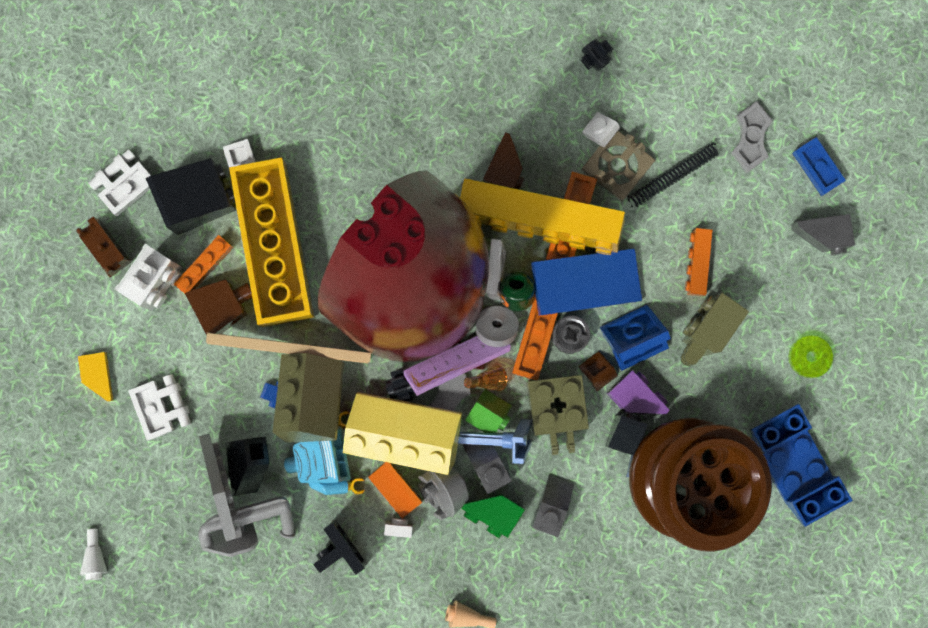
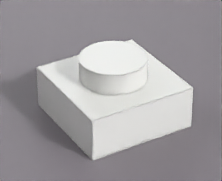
(601, 129)
(239, 153)
(398, 528)

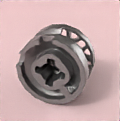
(571, 334)

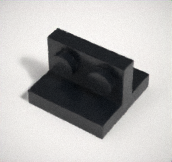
(343, 548)

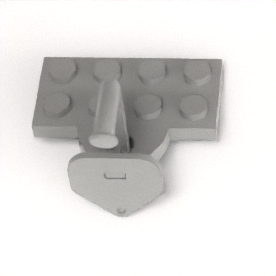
(234, 528)

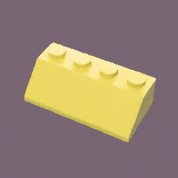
(402, 433)

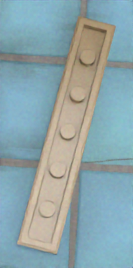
(287, 347)

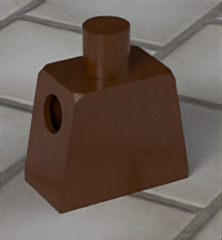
(219, 305)

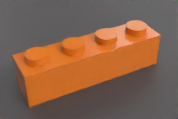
(699, 262)
(203, 265)

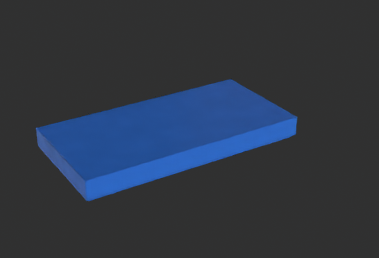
(586, 282)

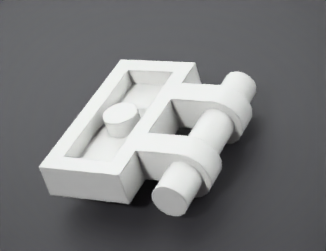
(125, 189)
(152, 410)

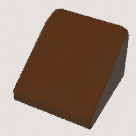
(598, 371)

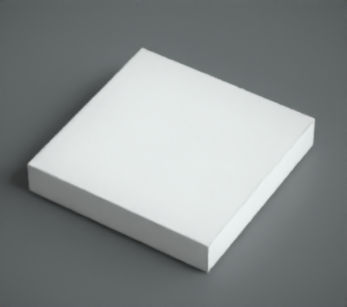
(496, 269)

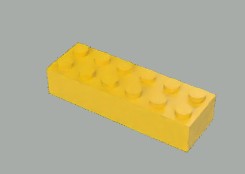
(544, 216)
(271, 242)

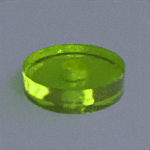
(821, 351)

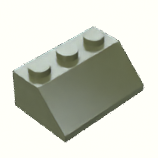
(308, 398)

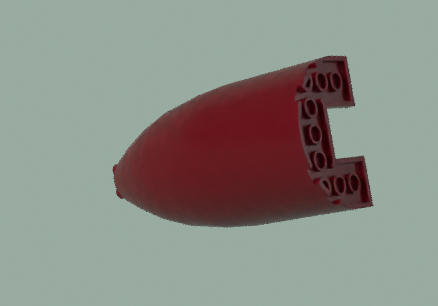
(408, 274)

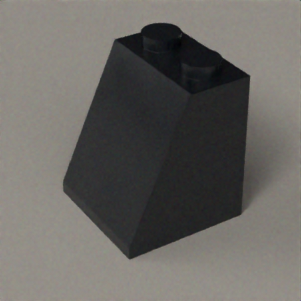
(191, 195)

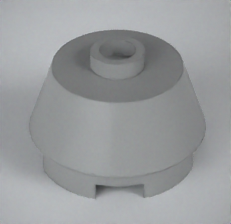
(443, 492)

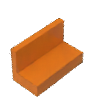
(395, 489)

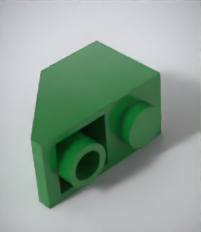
(496, 512)

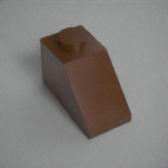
(505, 166)

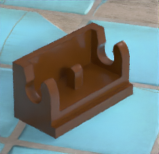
(103, 247)

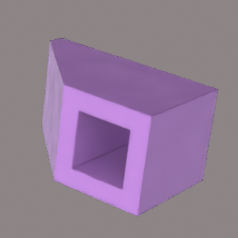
(635, 396)

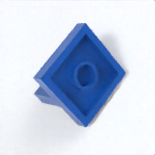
(636, 337)

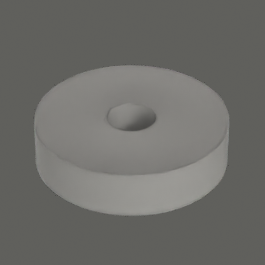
(497, 336)

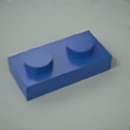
(818, 166)

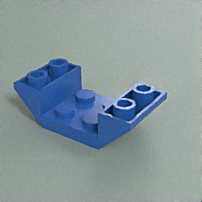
(799, 467)

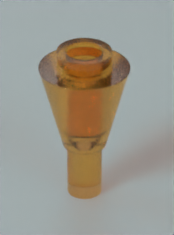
(492, 379)

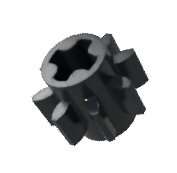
(596, 54)
(399, 387)

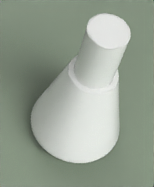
(93, 561)

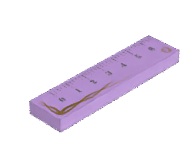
(451, 364)

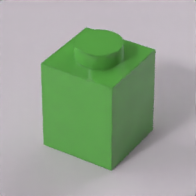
(489, 413)

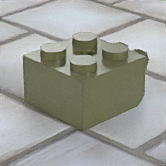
(712, 329)
(547, 420)

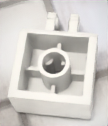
(149, 278)

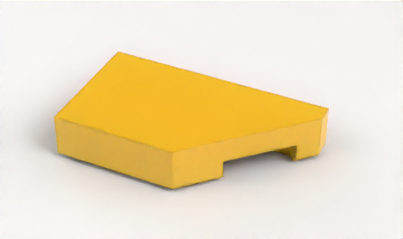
(95, 374)

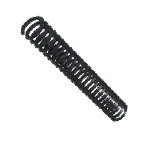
(709, 157)

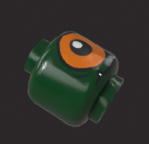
(517, 291)

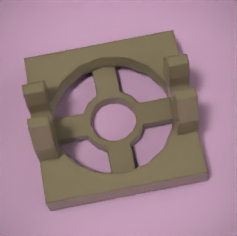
(606, 179)

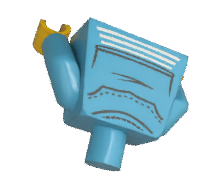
(323, 465)

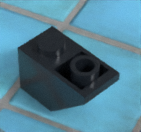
(626, 433)
(247, 464)

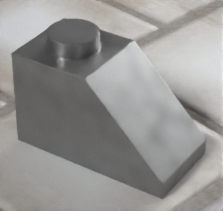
(827, 233)
(488, 466)
(552, 506)

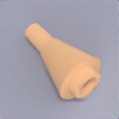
(463, 616)

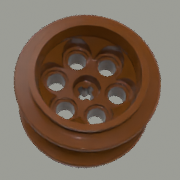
(674, 457)

